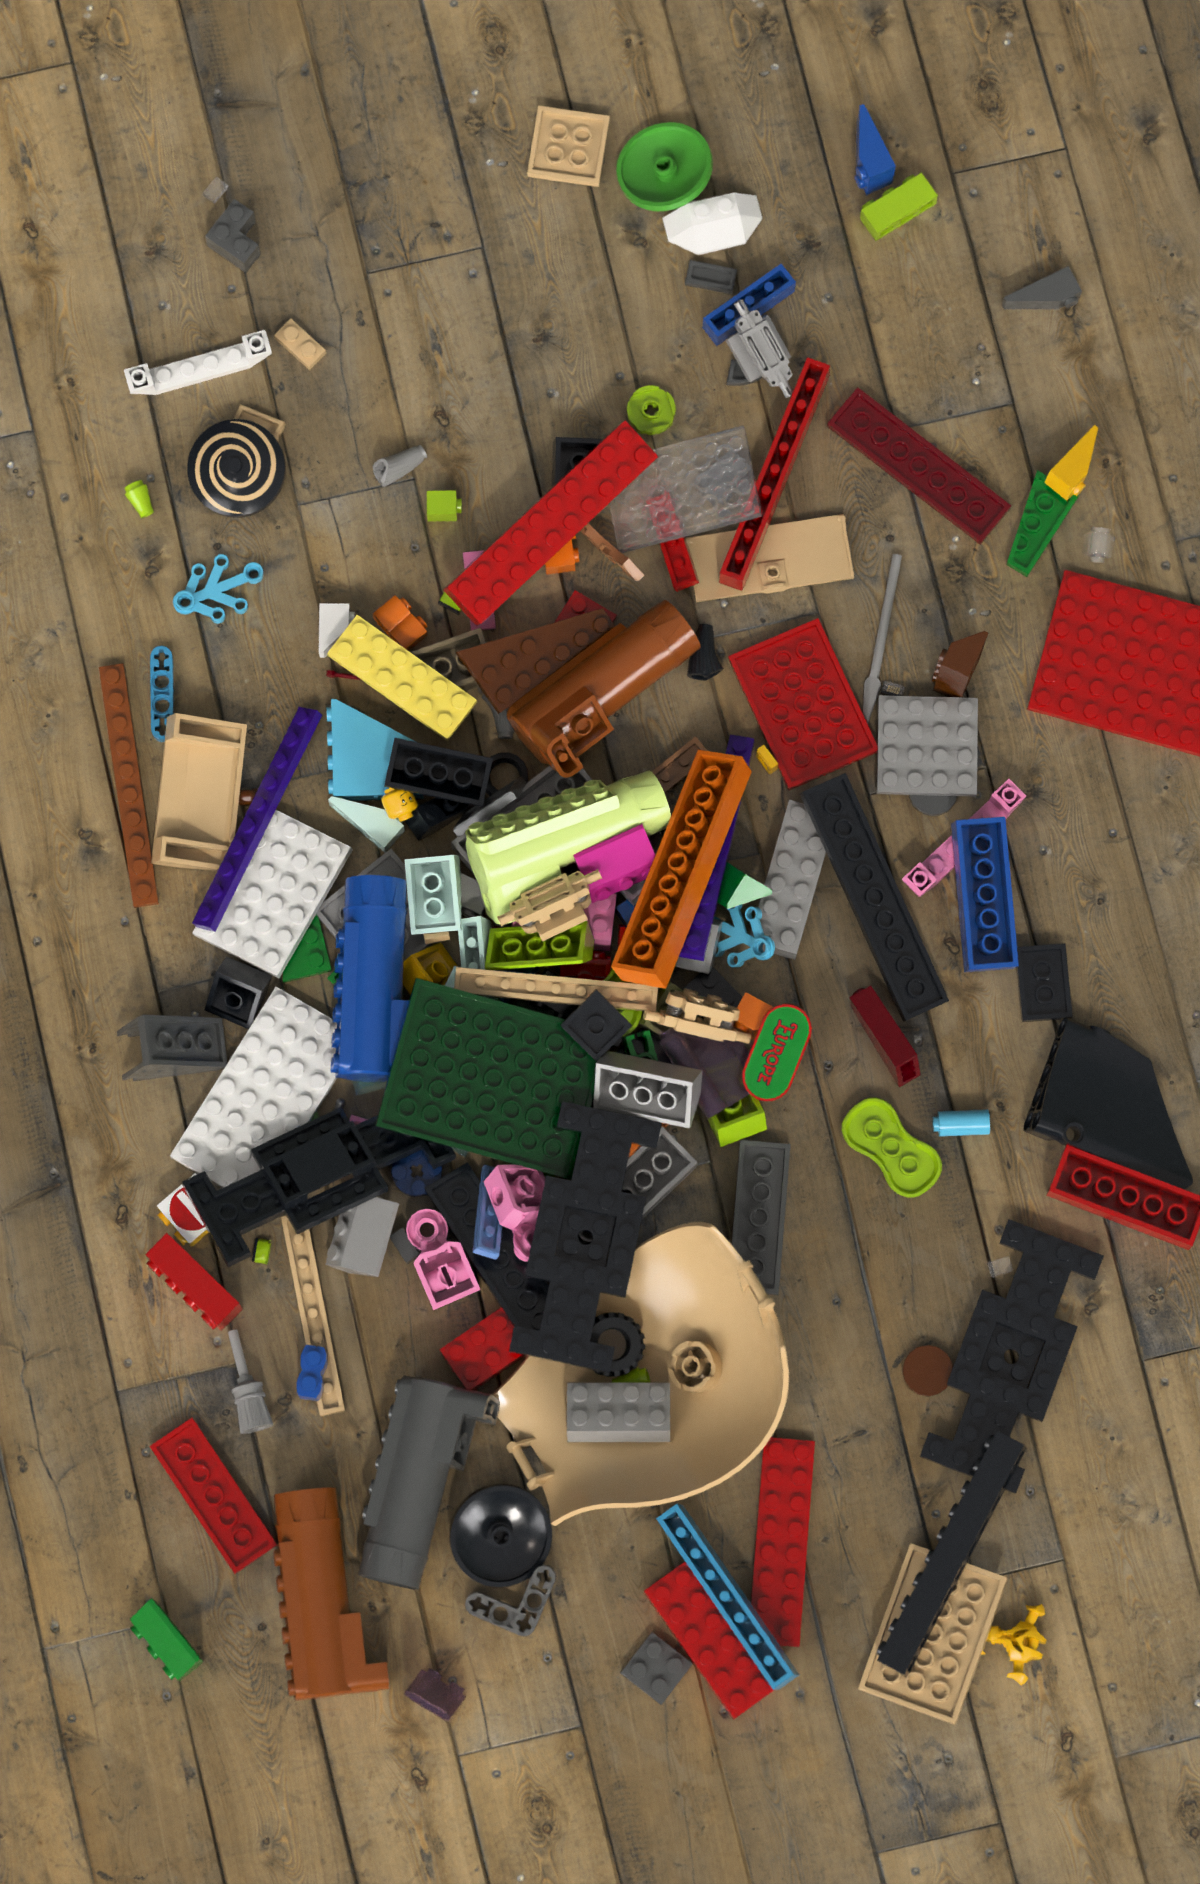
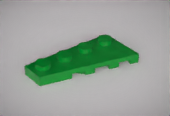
(1038, 525)
(310, 955)

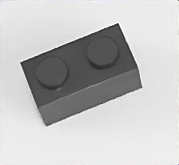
(404, 1246)

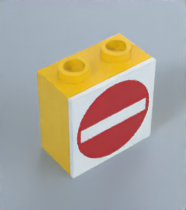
(181, 1213)

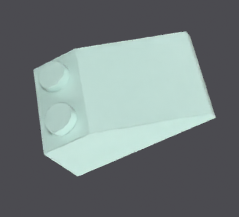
(434, 894)

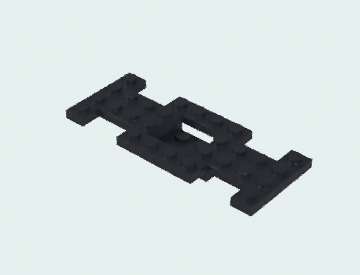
(300, 1165)

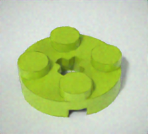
(658, 399)

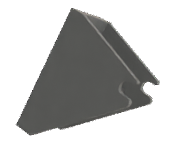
(176, 1045)

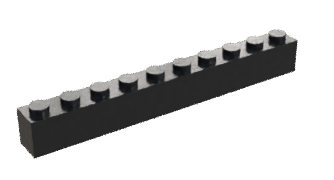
(951, 1553)

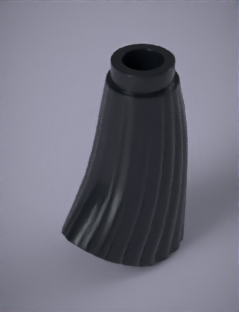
(704, 662)

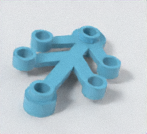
(214, 590)
(739, 935)

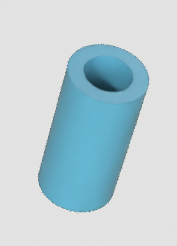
(962, 1123)

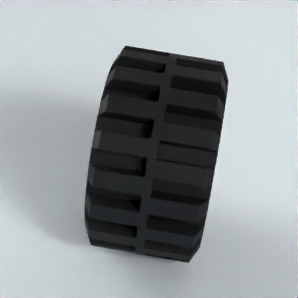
(633, 1338)

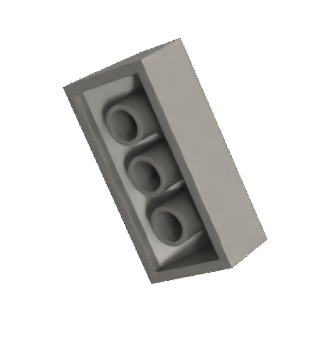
(647, 1089)

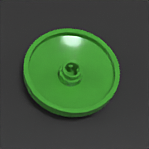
(664, 166)

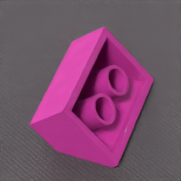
(619, 860)

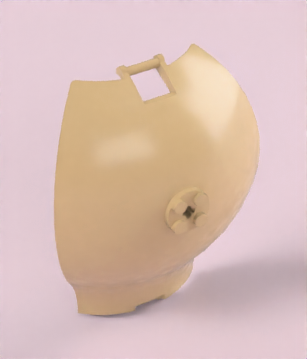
(707, 1336)

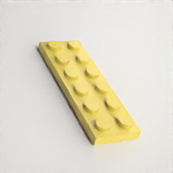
(402, 677)

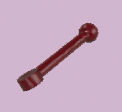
(332, 674)

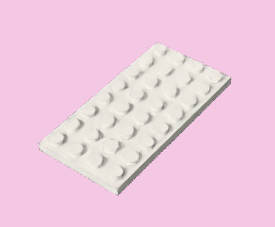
(263, 1091)

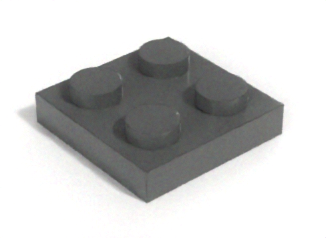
(656, 1668)

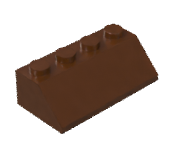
(958, 665)

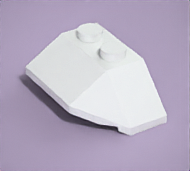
(713, 223)

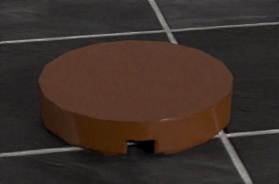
(927, 1370)

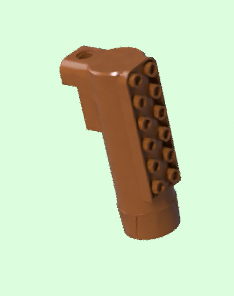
(574, 703)
(320, 1631)

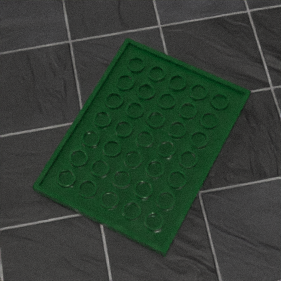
(486, 1079)

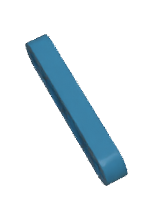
(161, 693)

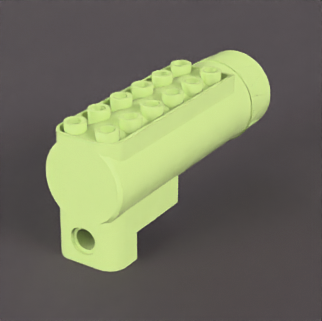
(538, 839)

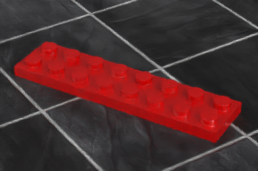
(783, 1537)

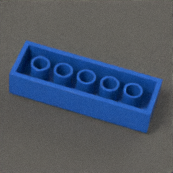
(984, 894)

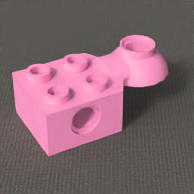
(516, 1201)
(441, 1263)

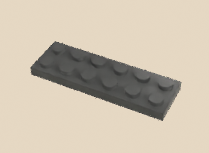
(761, 1208)

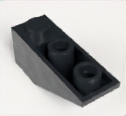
(434, 816)

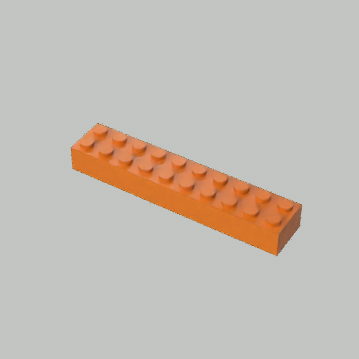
(681, 869)

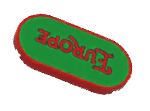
(776, 1052)

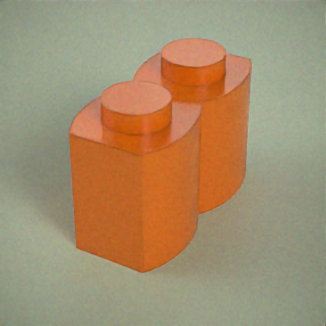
(399, 623)

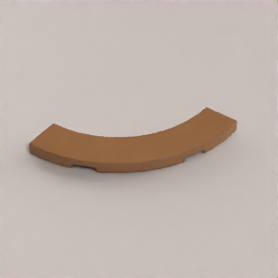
(611, 552)

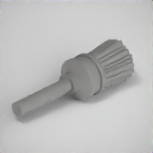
(248, 1393)

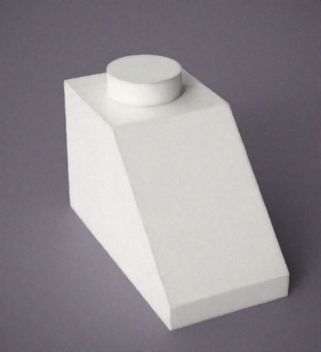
(332, 623)

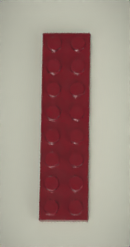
(919, 466)

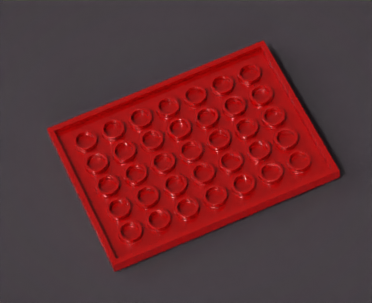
(1122, 663)

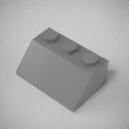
(362, 1237)

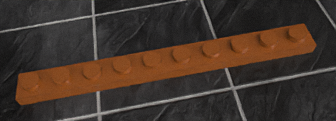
(128, 785)

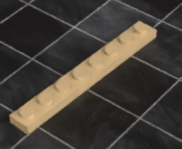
(554, 988)
(313, 1312)

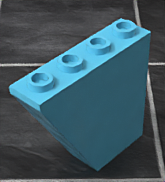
(358, 754)

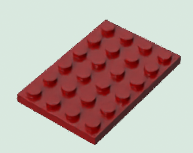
(803, 704)

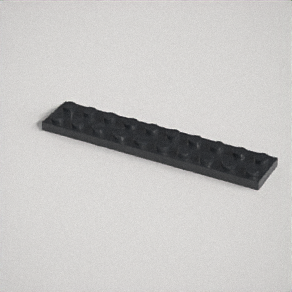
(874, 897)

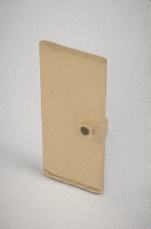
(788, 558)

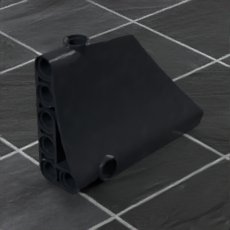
(1108, 1102)

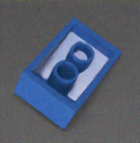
(873, 162)

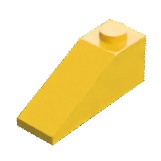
(1070, 472)

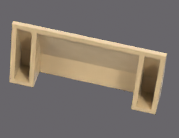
(198, 791)

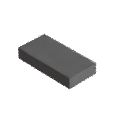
(711, 277)

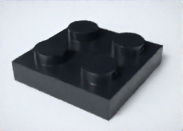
(596, 1025)

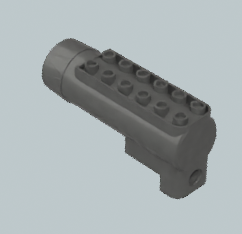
(424, 1439)

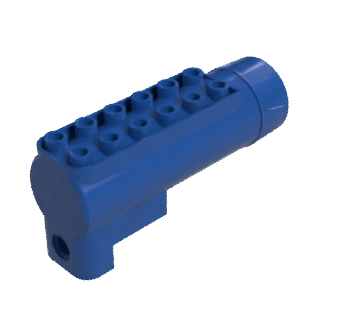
(370, 978)

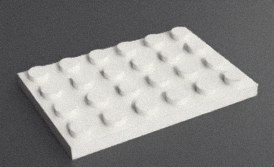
(279, 894)

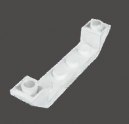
(199, 368)

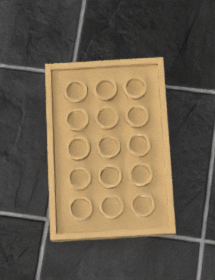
(952, 1650)

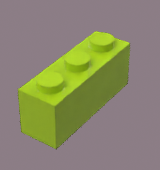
(898, 206)

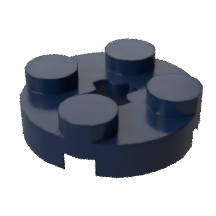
(414, 1186)

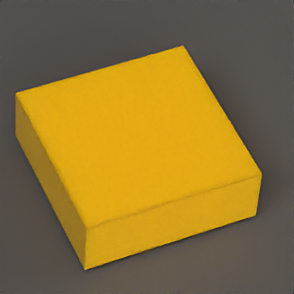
(766, 759)

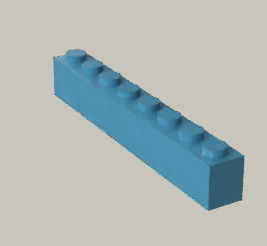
(727, 1596)

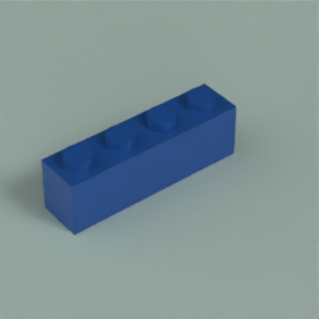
(758, 296)

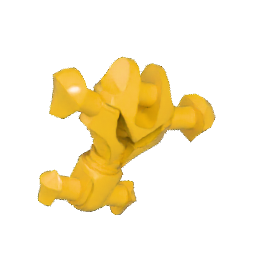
(1020, 1642)

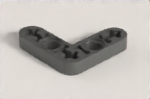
(515, 1613)

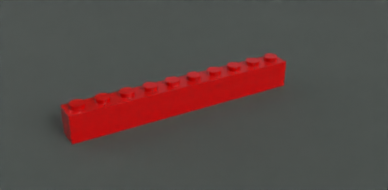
(775, 472)

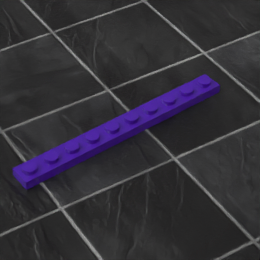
(257, 819)
(699, 933)

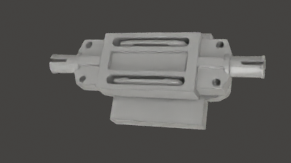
(760, 349)

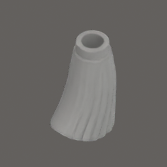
(398, 465)

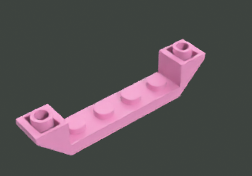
(941, 861)

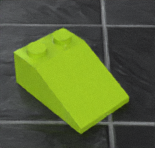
(738, 1121)

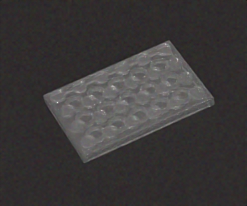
(688, 491)

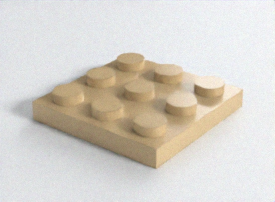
(568, 146)

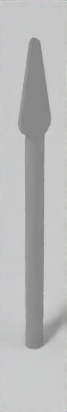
(872, 683)

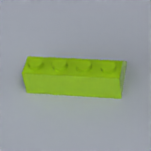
(516, 949)

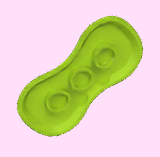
(906, 1162)

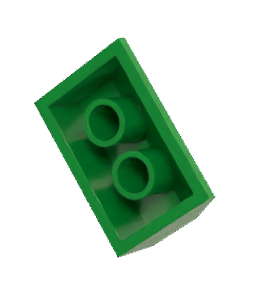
(165, 1641)

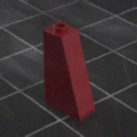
(885, 1035)

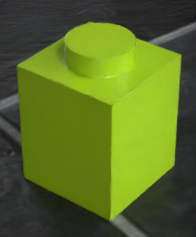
(443, 505)

